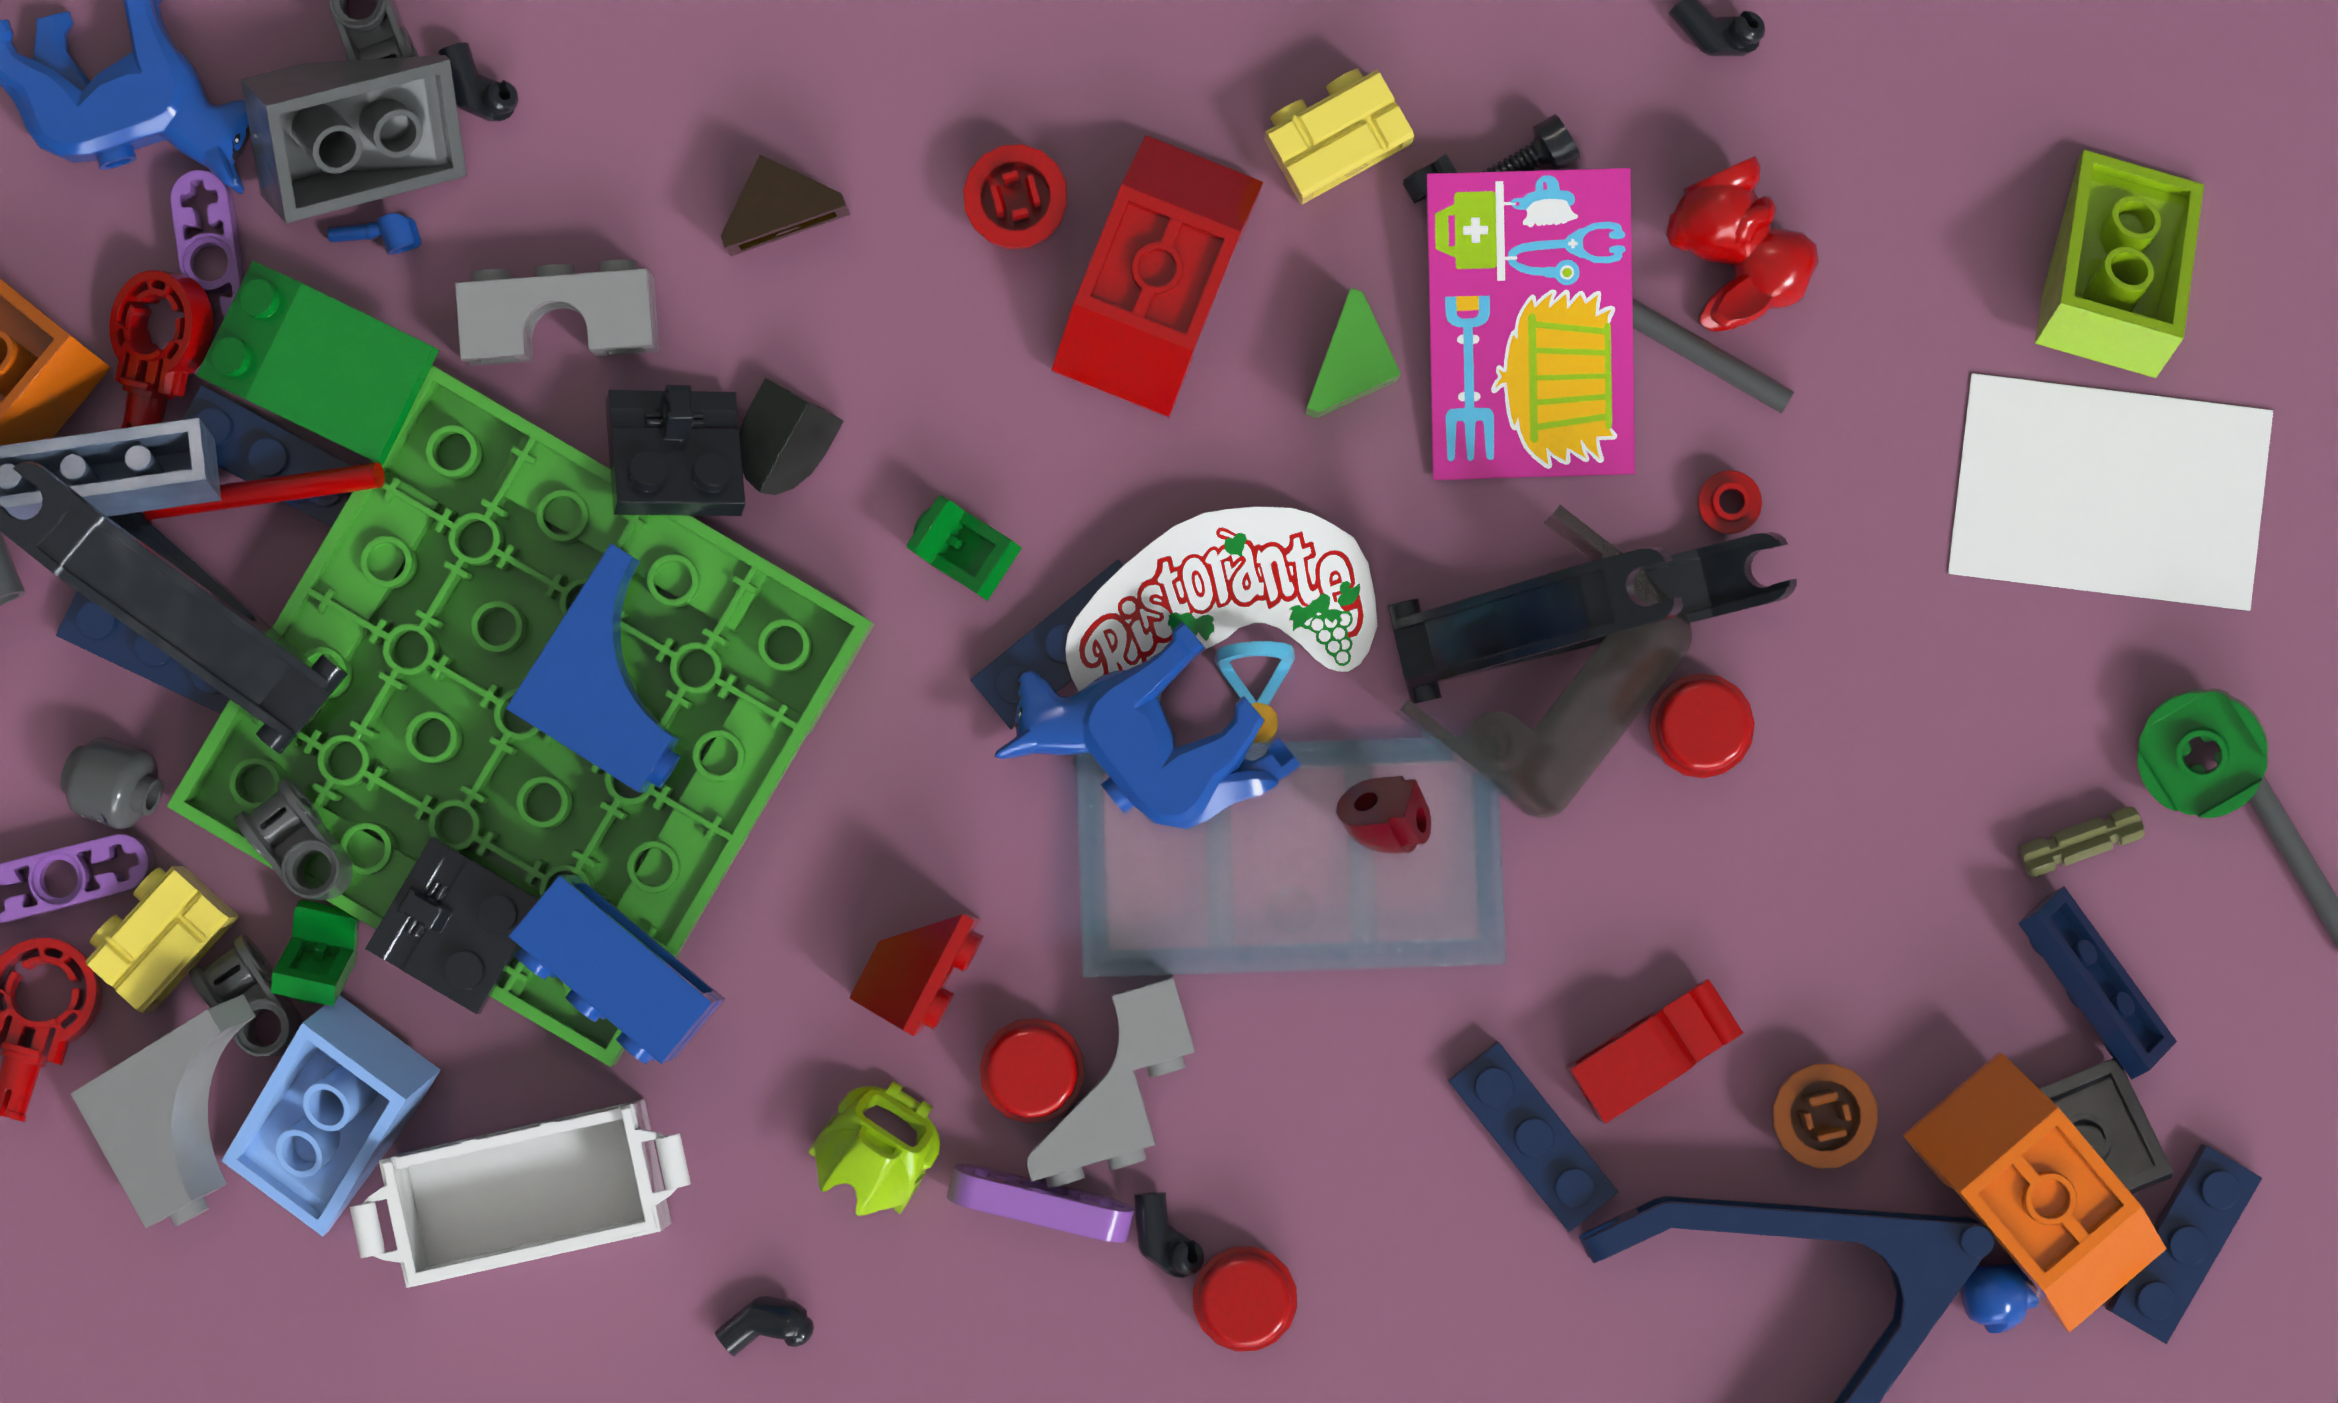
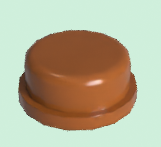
(1824, 1115)

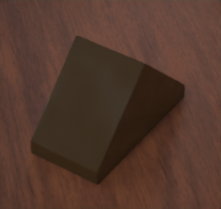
(778, 205)

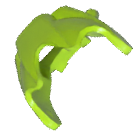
(869, 1157)

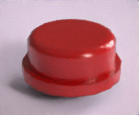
(1015, 196)
(1701, 725)
(1032, 1070)
(1244, 1298)

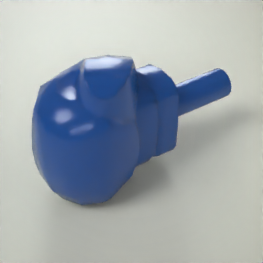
(1998, 1297)

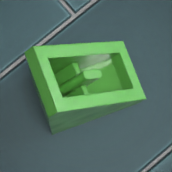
(1355, 361)

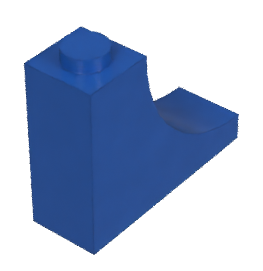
(584, 690)

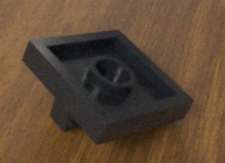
(674, 452)
(453, 925)
(2113, 1123)

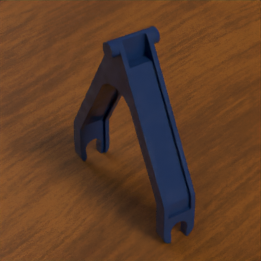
(1925, 1254)

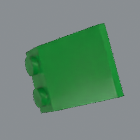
(317, 362)

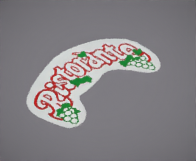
(1225, 575)

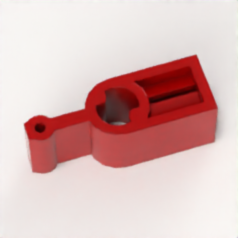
(1654, 1051)

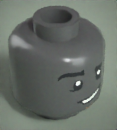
(111, 782)

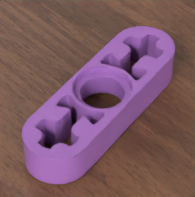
(219, 214)
(110, 883)
(1037, 1204)

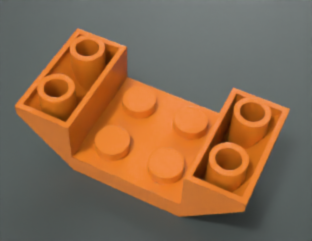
(2037, 1189)

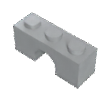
(502, 311)

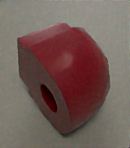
(1386, 814)

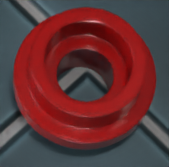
(1710, 508)

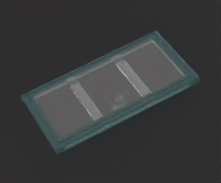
(1285, 882)

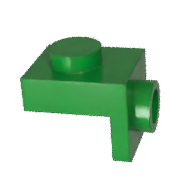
(962, 547)
(317, 955)

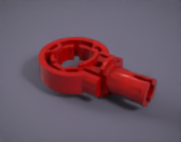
(143, 369)
(51, 1037)

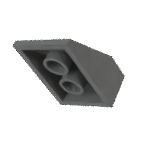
(352, 132)

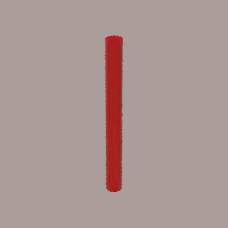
(284, 489)

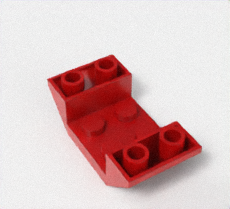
(1155, 275)

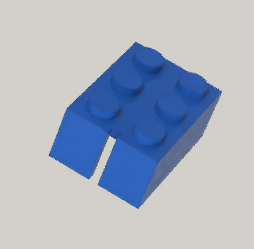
(614, 970)

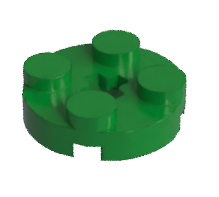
(2193, 788)

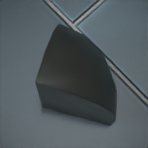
(783, 439)

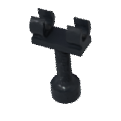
(1550, 145)

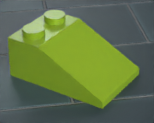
(2121, 265)

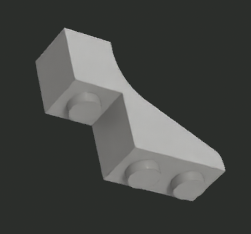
(1112, 1115)

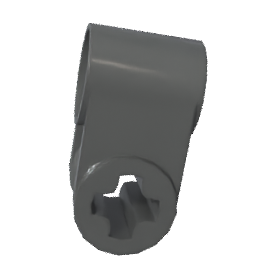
(376, 36)
(289, 832)
(247, 973)

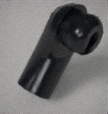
(1718, 34)
(475, 92)
(1160, 1241)
(767, 1318)

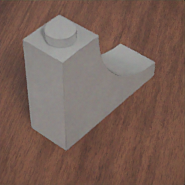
(155, 1116)

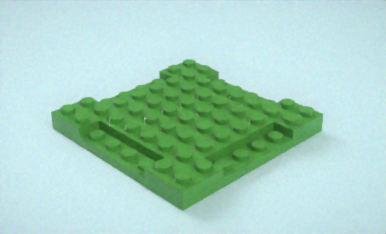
(438, 613)

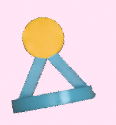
(1257, 648)

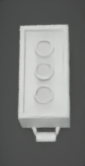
(524, 1193)

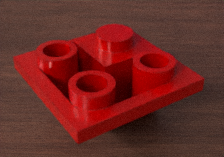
(911, 969)

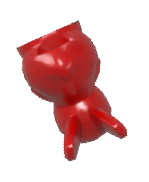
(1730, 225)

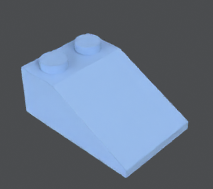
(329, 1113)

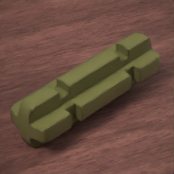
(2081, 841)

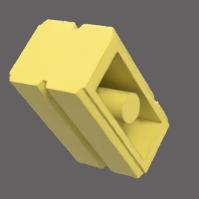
(1337, 135)
(160, 937)

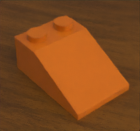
(41, 371)

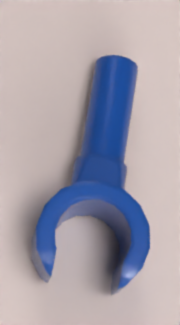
(397, 232)

